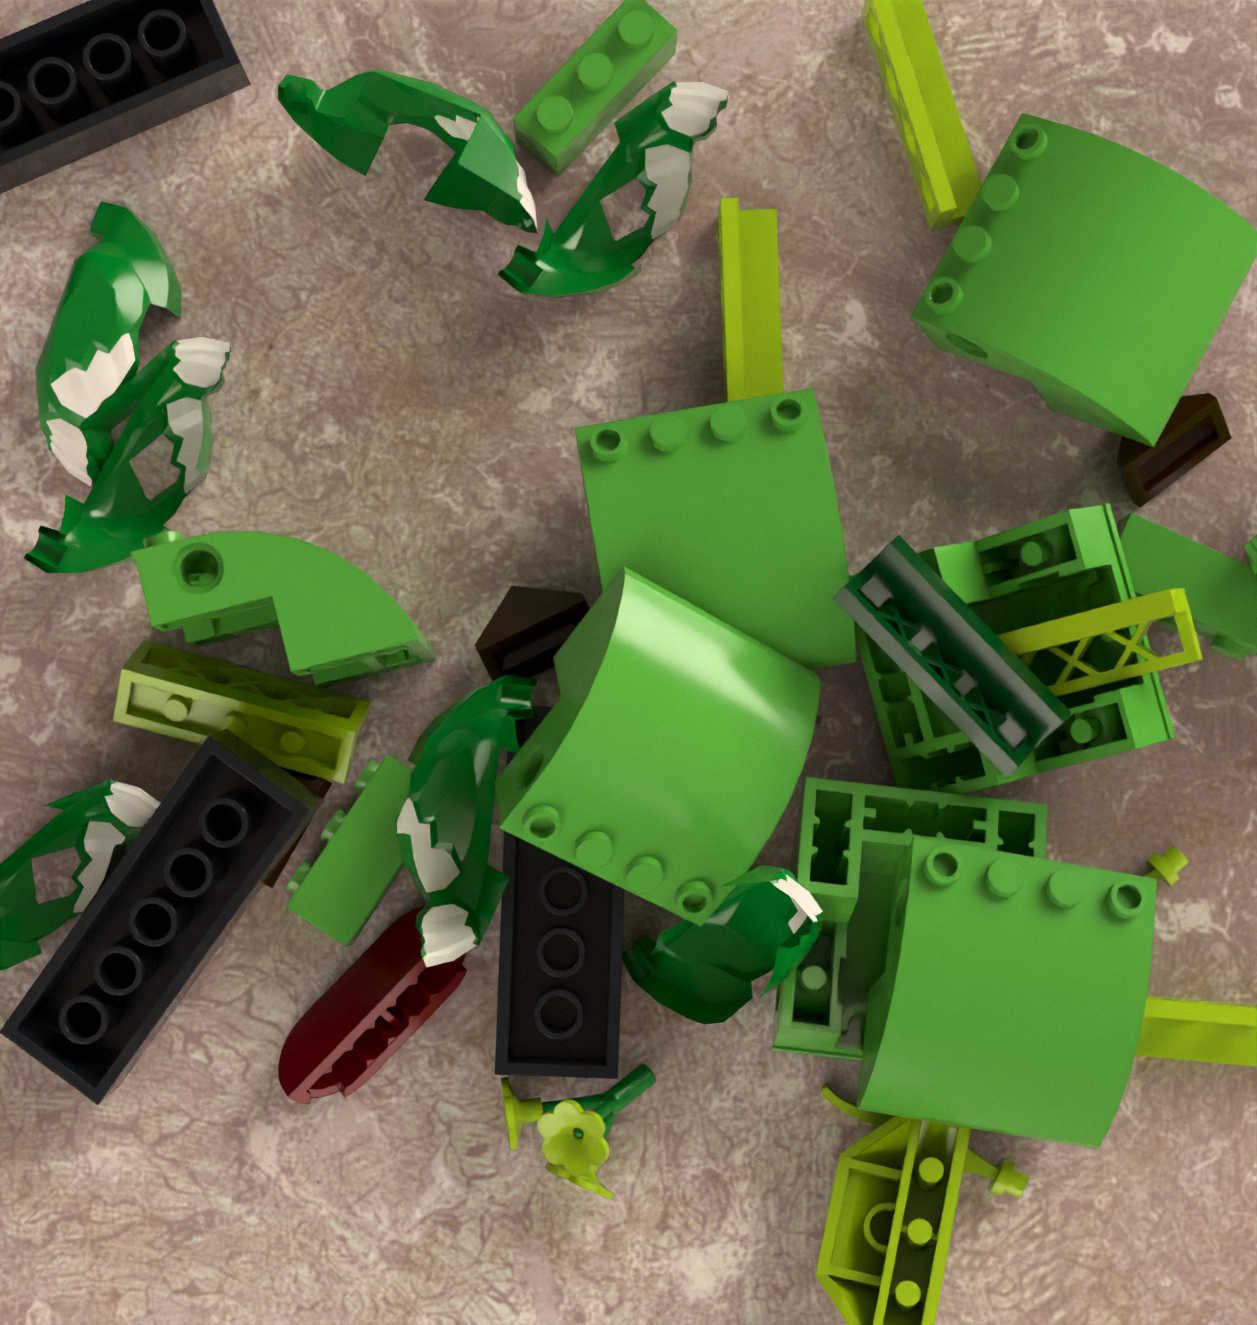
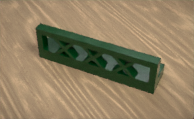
(955, 652)

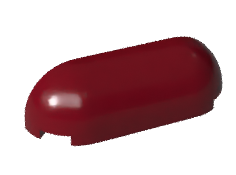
(366, 1015)

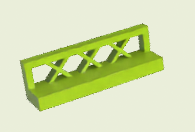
(923, 108)
(749, 301)
(1108, 621)
(191, 706)
(1199, 1031)

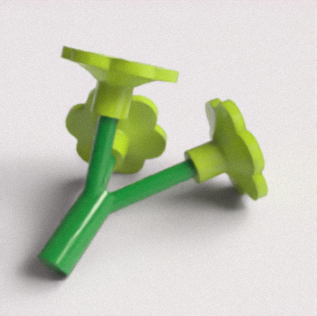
(569, 1132)

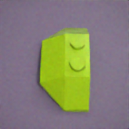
(892, 1222)

